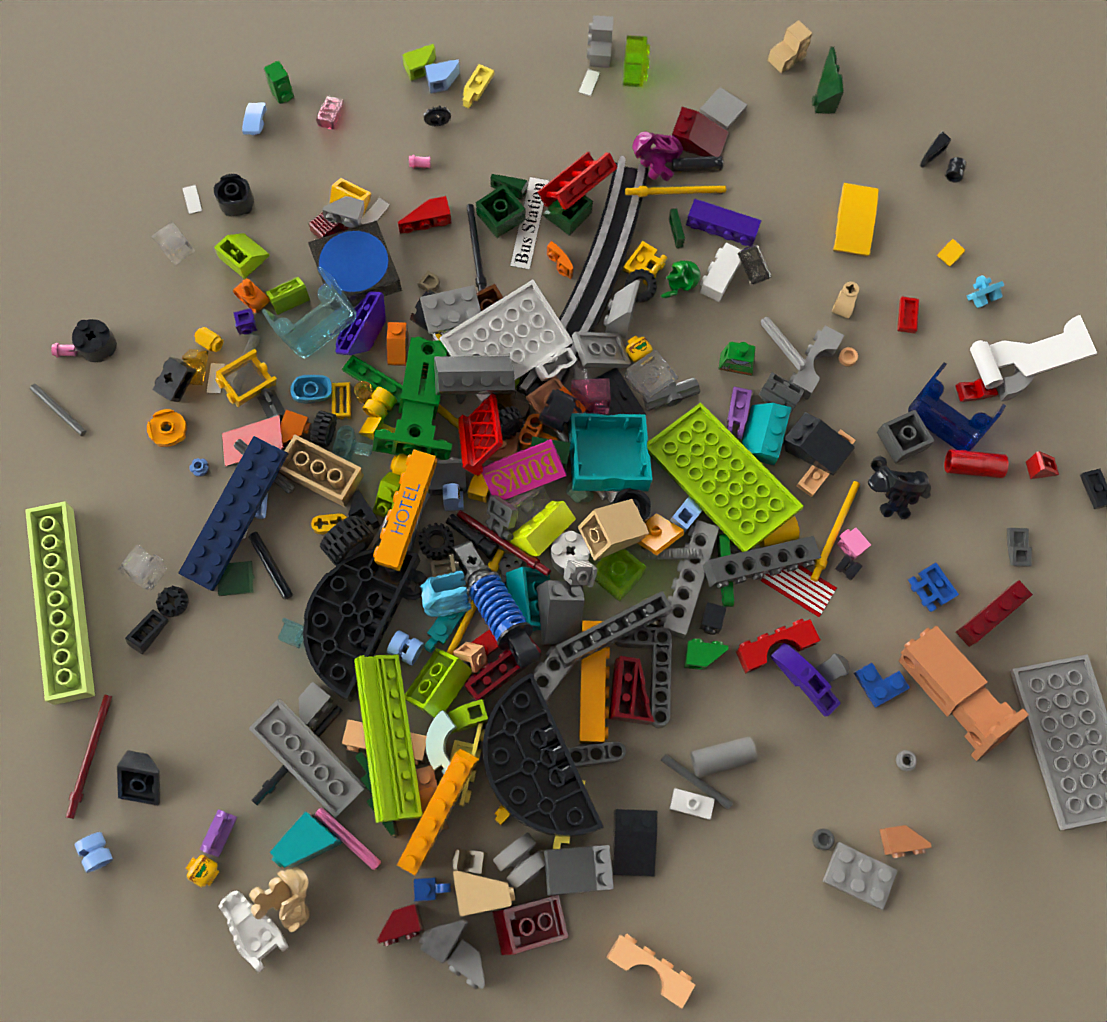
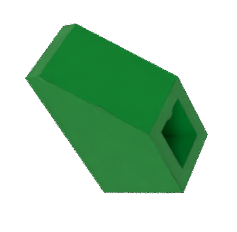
(701, 654)

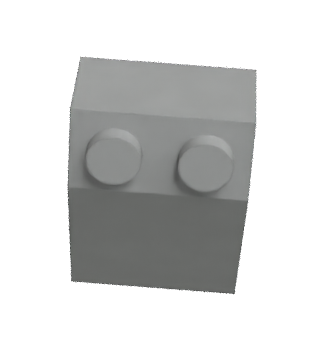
(622, 310)

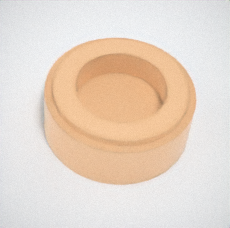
(848, 356)

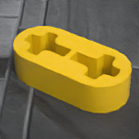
(326, 519)

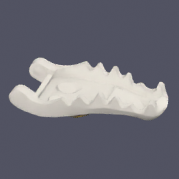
(251, 936)

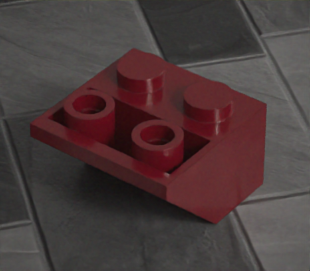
(401, 922)

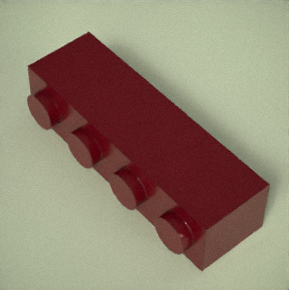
(994, 613)

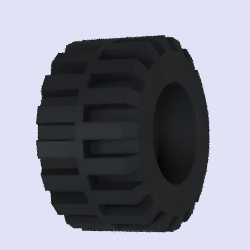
(346, 539)

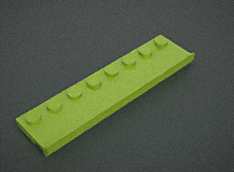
(387, 738)

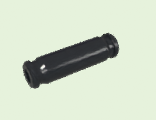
(705, 163)

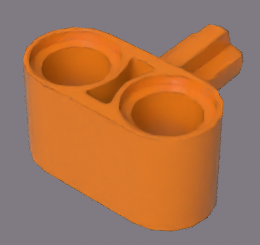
(251, 295)
(529, 431)

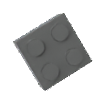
(905, 436)

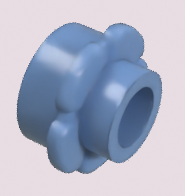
(199, 471)

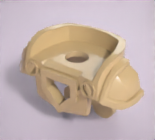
(284, 894)

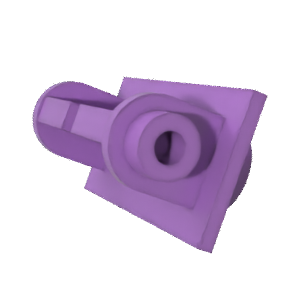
(218, 833)

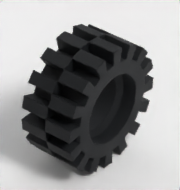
(649, 278)
(510, 422)
(323, 428)
(436, 530)

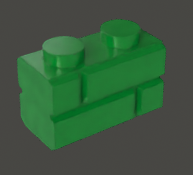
(279, 82)

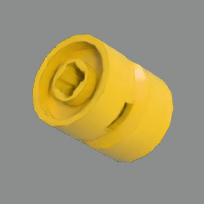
(379, 404)

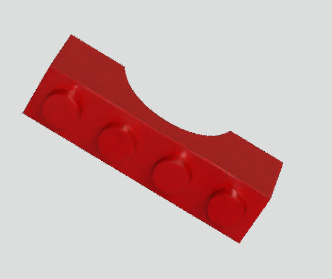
(800, 636)

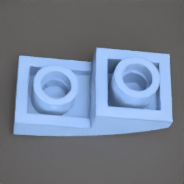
(253, 119)

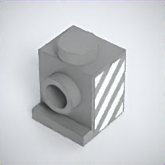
(580, 572)

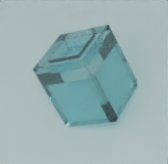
(291, 633)

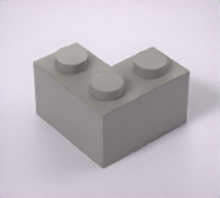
(600, 41)

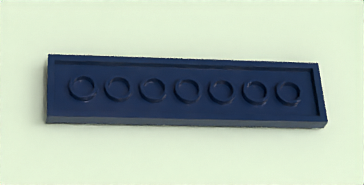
(233, 513)

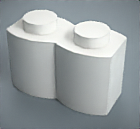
(555, 364)

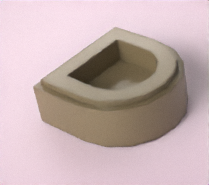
(429, 281)

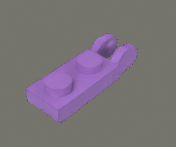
(739, 409)

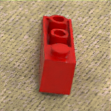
(429, 214)

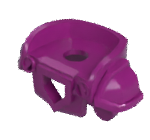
(666, 149)

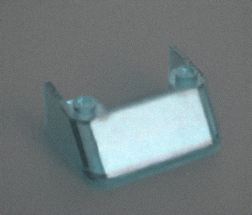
(318, 325)

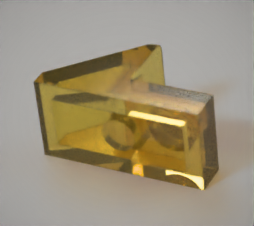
(198, 360)

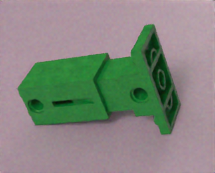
(417, 406)

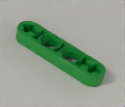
(727, 592)

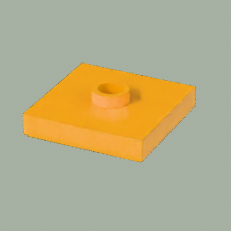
(661, 534)

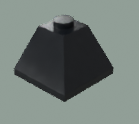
(138, 778)

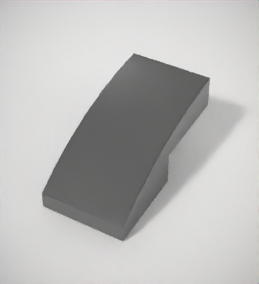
(1018, 547)

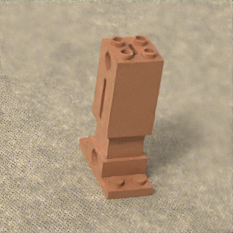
(959, 690)

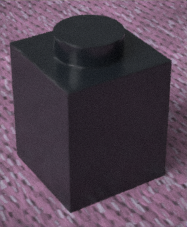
(712, 618)

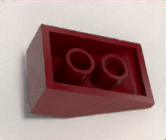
(699, 133)
(530, 925)

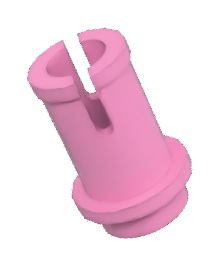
(419, 162)
(63, 350)

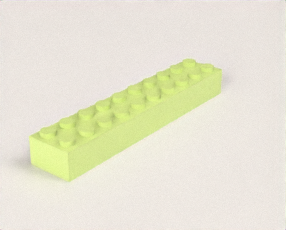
(59, 603)

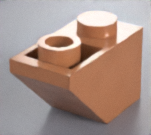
(902, 839)

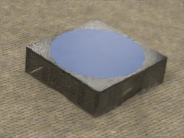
(357, 261)

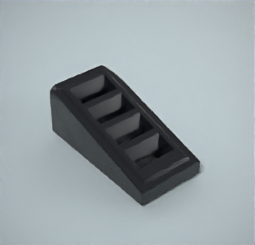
(938, 146)
(151, 635)

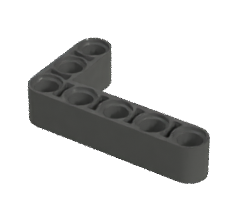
(656, 667)
(605, 750)

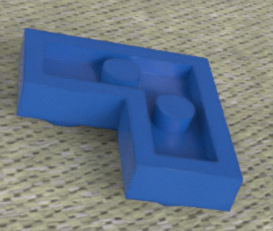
(880, 689)

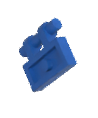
(938, 585)

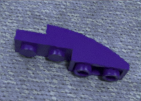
(805, 676)

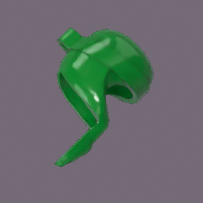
(684, 276)

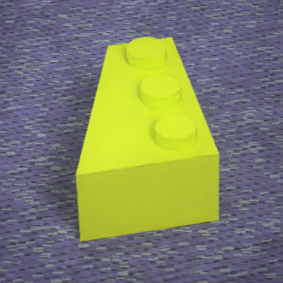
(543, 528)

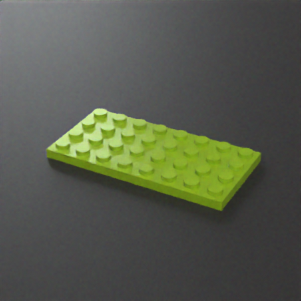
(723, 477)

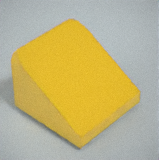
(951, 252)

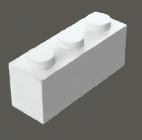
(721, 272)

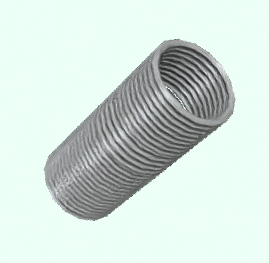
(728, 756)

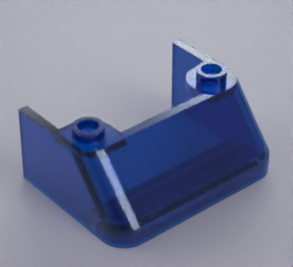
(948, 422)

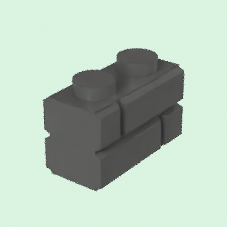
(780, 391)

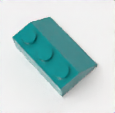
(766, 431)
(522, 586)

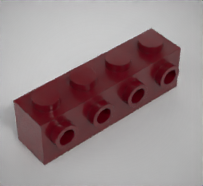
(494, 675)

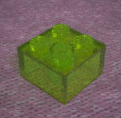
(636, 61)
(619, 573)

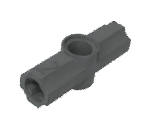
(672, 394)

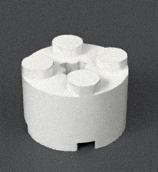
(568, 542)

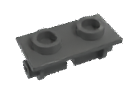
(271, 404)

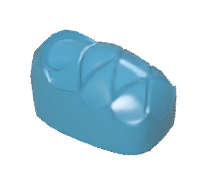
(311, 389)

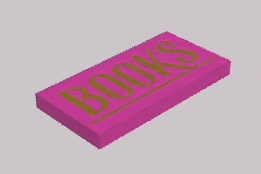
(524, 470)

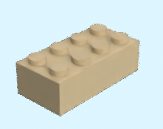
(321, 471)

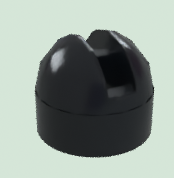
(874, 466)

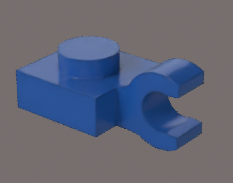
(426, 889)

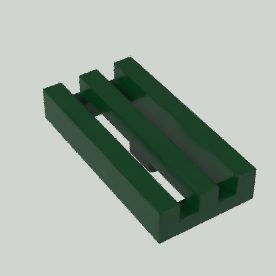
(676, 228)

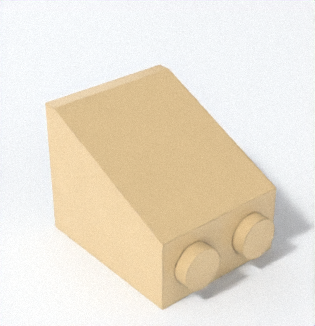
(612, 528)
(481, 894)

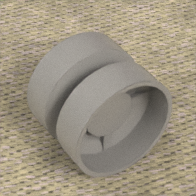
(525, 865)

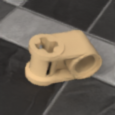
(846, 301)

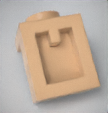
(472, 653)

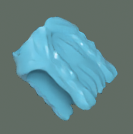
(445, 595)

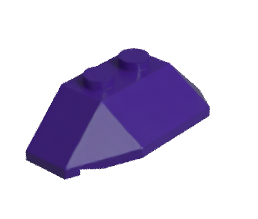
(365, 329)

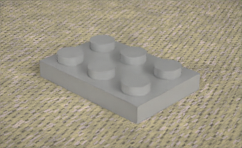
(449, 308)
(601, 350)
(860, 876)

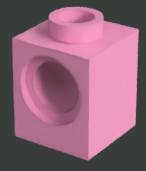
(853, 543)

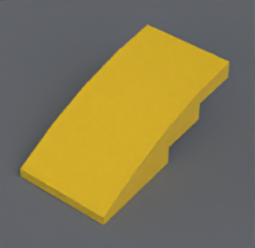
(856, 219)

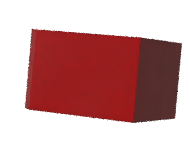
(1041, 466)

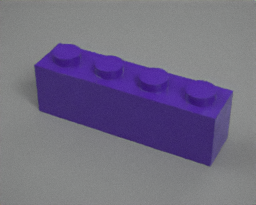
(723, 222)

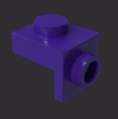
(245, 321)

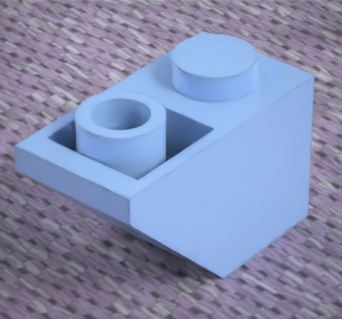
(442, 75)
(686, 514)

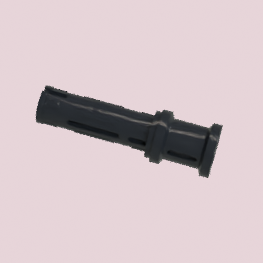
(479, 540)

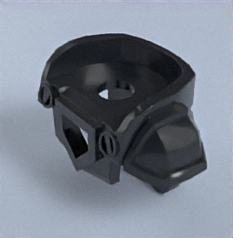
(900, 491)

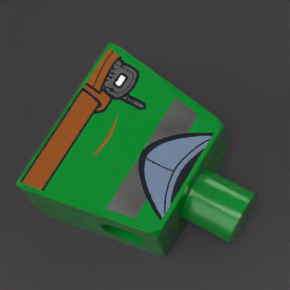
(738, 358)

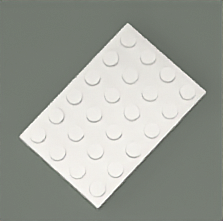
(516, 327)

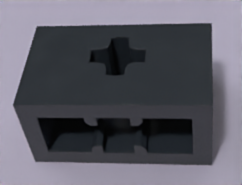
(174, 379)

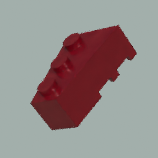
(628, 693)

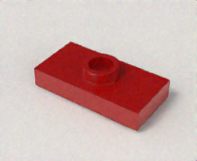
(908, 314)

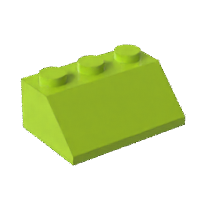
(438, 683)

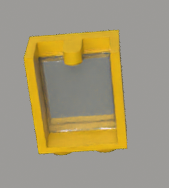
(244, 378)

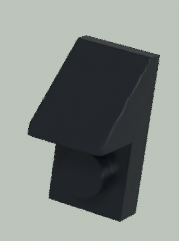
(360, 507)

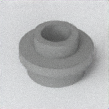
(910, 756)

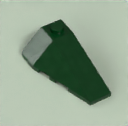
(830, 86)

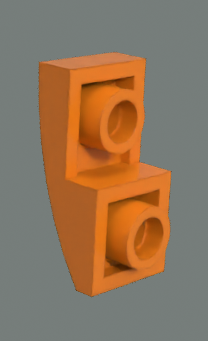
(557, 255)

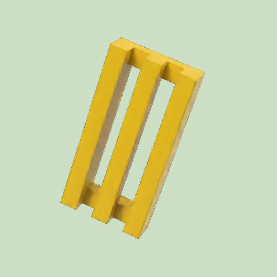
(342, 415)

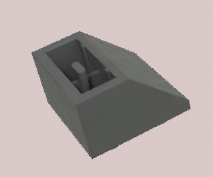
(448, 472)

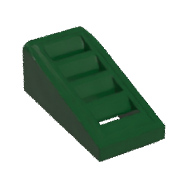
(515, 185)

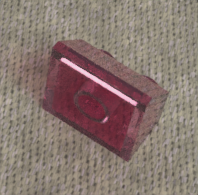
(593, 394)

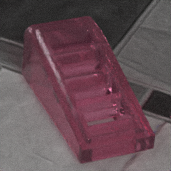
(325, 122)

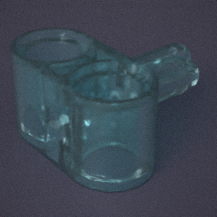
(349, 445)

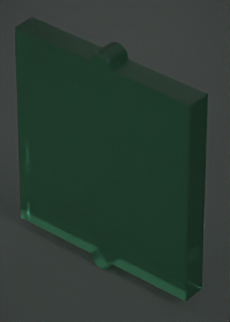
(237, 579)

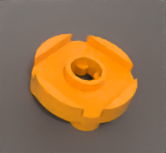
(174, 435)

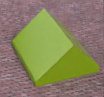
(288, 295)

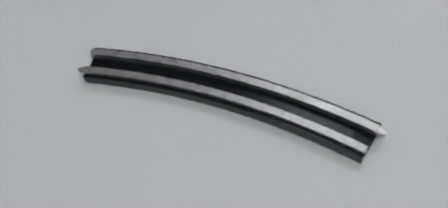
(602, 263)

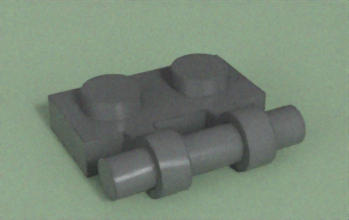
(501, 512)

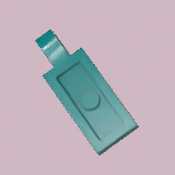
(442, 630)

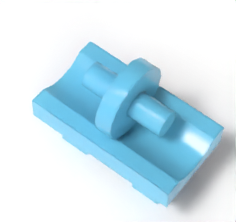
(983, 284)

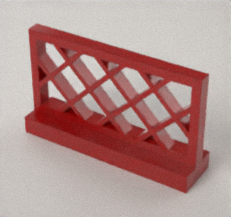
(472, 432)

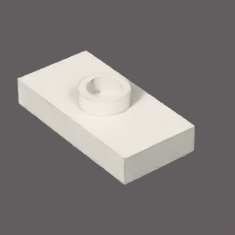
(692, 804)

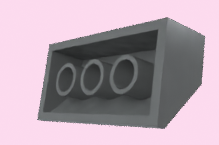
(473, 375)

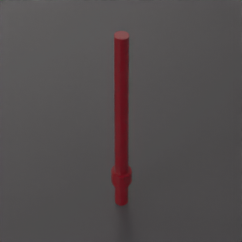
(531, 561)
(77, 796)

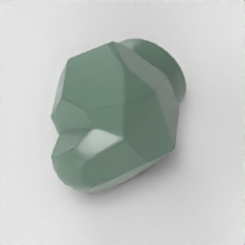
(579, 496)

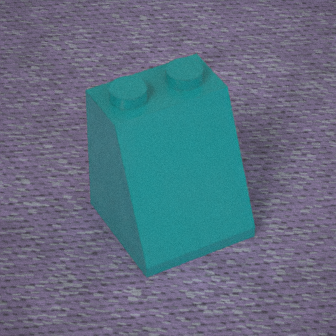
(303, 842)

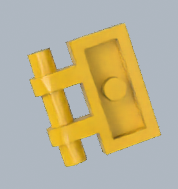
(642, 257)

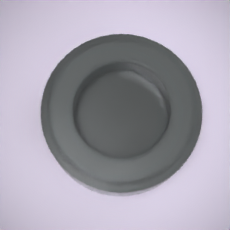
(823, 839)

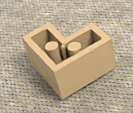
(792, 48)

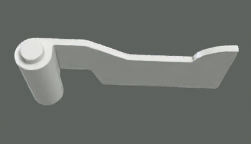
(1034, 357)

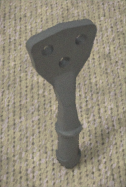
(511, 559)

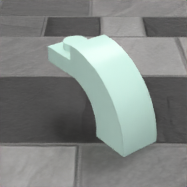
(436, 741)

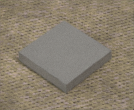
(723, 108)

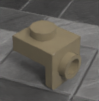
(444, 566)
(470, 861)

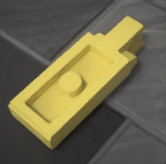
(477, 85)

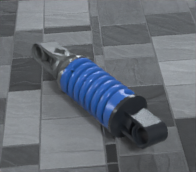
(496, 606)

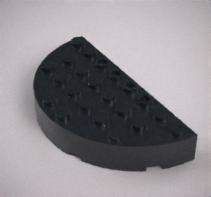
(351, 616)
(533, 767)

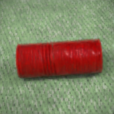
(976, 463)

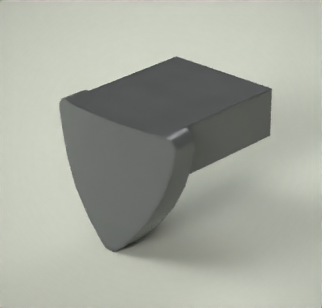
(834, 668)

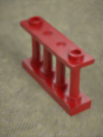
(577, 180)

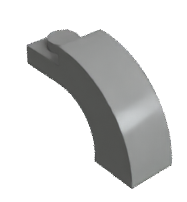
(1014, 384)

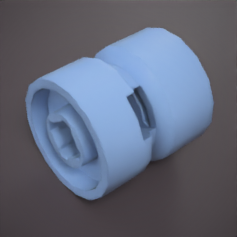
(398, 645)
(93, 852)

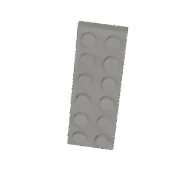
(307, 757)

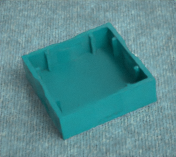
(609, 452)

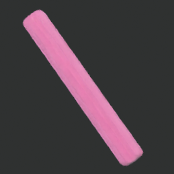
(347, 838)

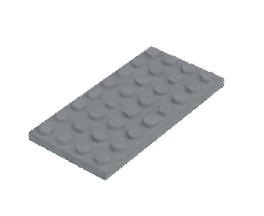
(1068, 736)

